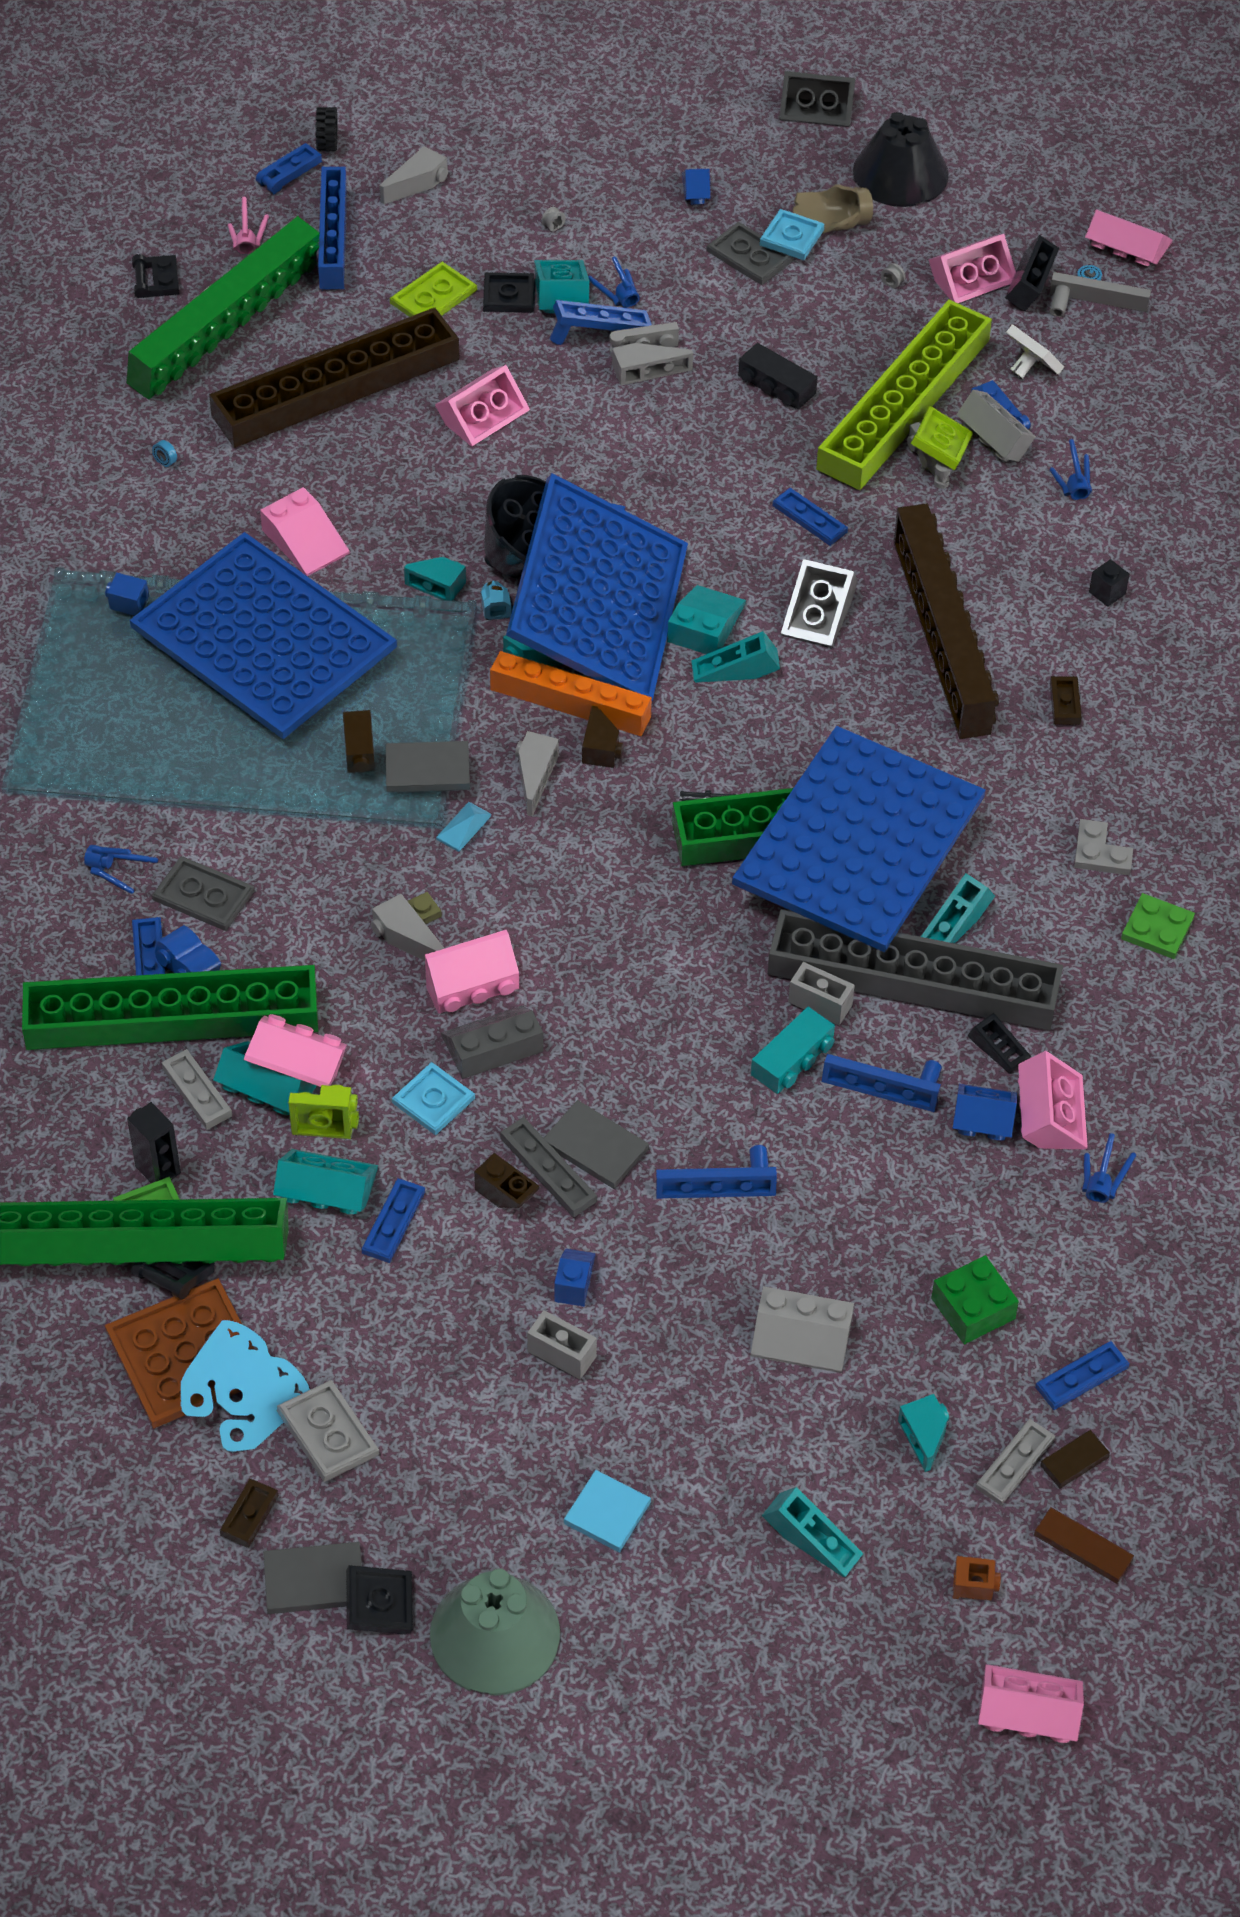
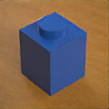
(127, 594)

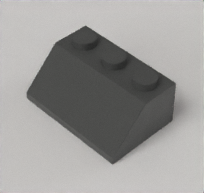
(817, 98)
(494, 1041)

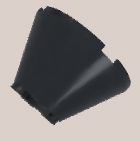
(901, 163)
(511, 521)

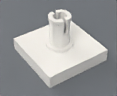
(1032, 352)

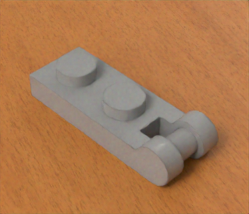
(659, 335)
(939, 470)

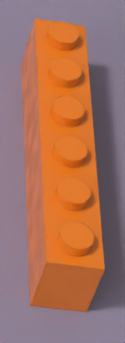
(569, 692)

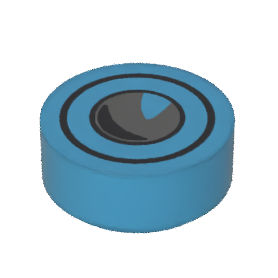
(1090, 271)
(164, 453)

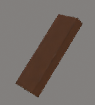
(1084, 1545)

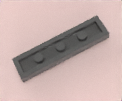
(548, 1167)

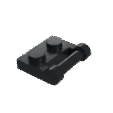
(164, 276)
(189, 1274)

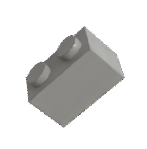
(821, 992)
(562, 1344)

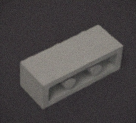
(995, 426)

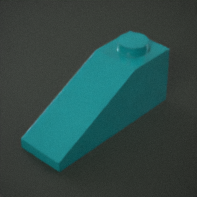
(738, 661)
(960, 911)
(811, 1531)

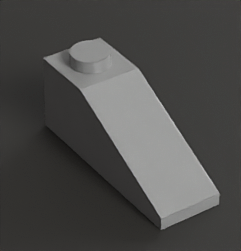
(416, 175)
(645, 361)
(536, 761)
(404, 928)

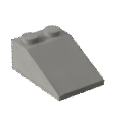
(819, 603)

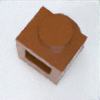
(968, 1573)

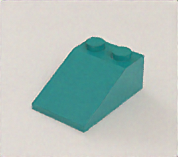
(560, 281)
(704, 619)

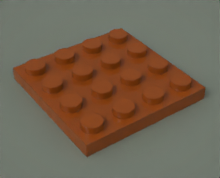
(163, 1342)

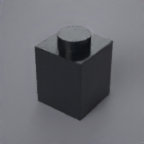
(1109, 582)

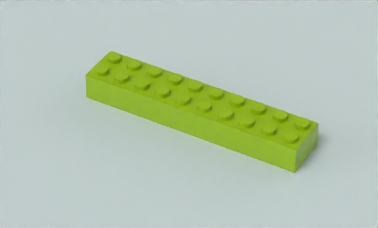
(903, 394)

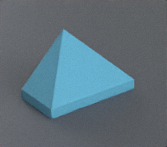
(463, 826)

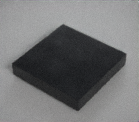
(508, 292)
(379, 1600)

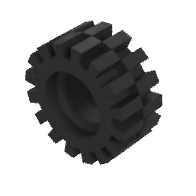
(326, 128)

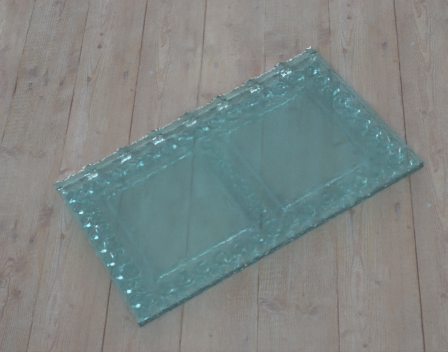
(136, 727)

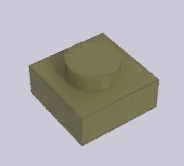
(425, 907)

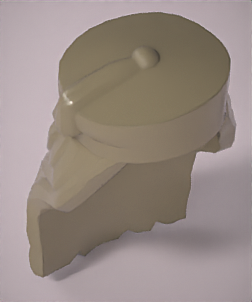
(837, 207)

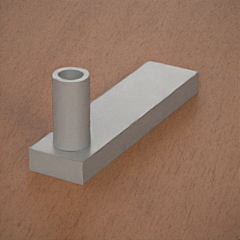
(1095, 291)

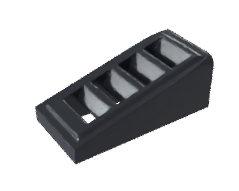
(985, 1043)

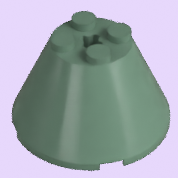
(495, 1633)

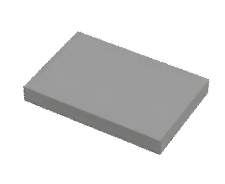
(327, 1430)

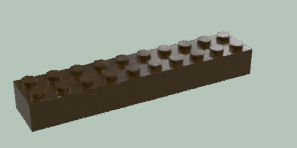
(334, 377)
(945, 621)

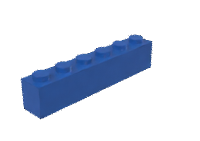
(332, 228)

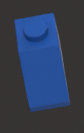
(696, 185)
(573, 1277)

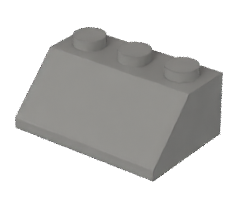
(802, 1329)

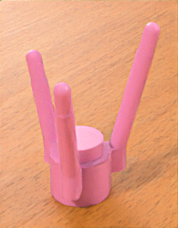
(246, 241)

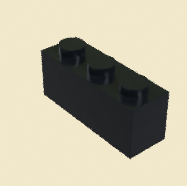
(1032, 273)
(777, 376)
(153, 1143)

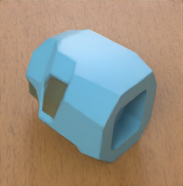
(495, 601)

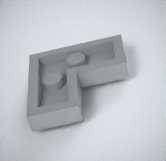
(1096, 855)

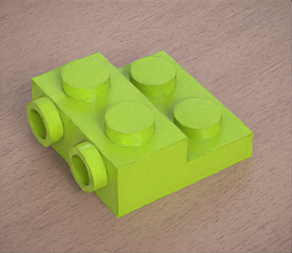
(324, 1115)

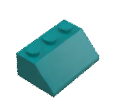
(257, 1081)
(324, 1181)

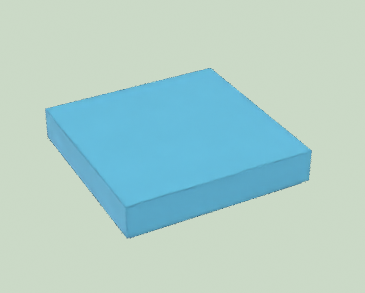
(792, 234)
(433, 1098)
(607, 1511)

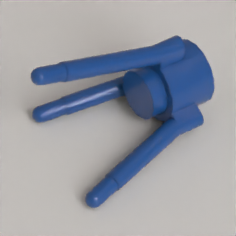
(625, 291)
(1078, 485)
(102, 857)
(1099, 1186)

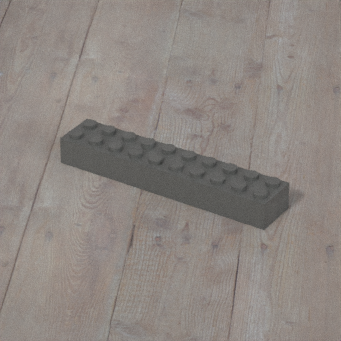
(923, 971)

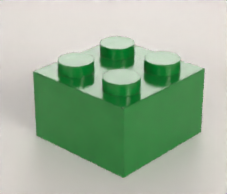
(974, 1299)

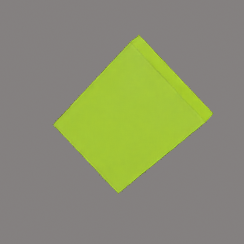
(437, 288)
(942, 438)

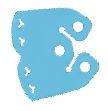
(252, 1372)

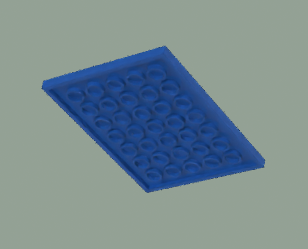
(597, 588)
(263, 634)
(859, 838)

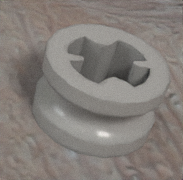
(553, 219)
(893, 275)

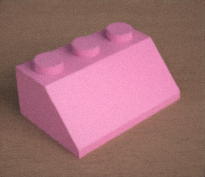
(1127, 238)
(974, 269)
(483, 406)
(471, 972)
(295, 1051)
(1052, 1103)
(1031, 1703)

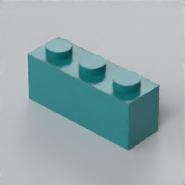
(793, 1050)

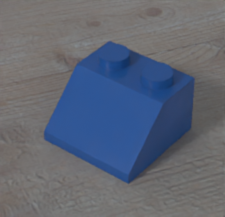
(985, 1111)

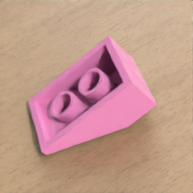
(303, 531)

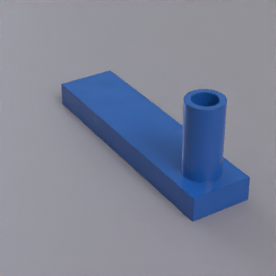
(596, 317)
(885, 1084)
(720, 1182)

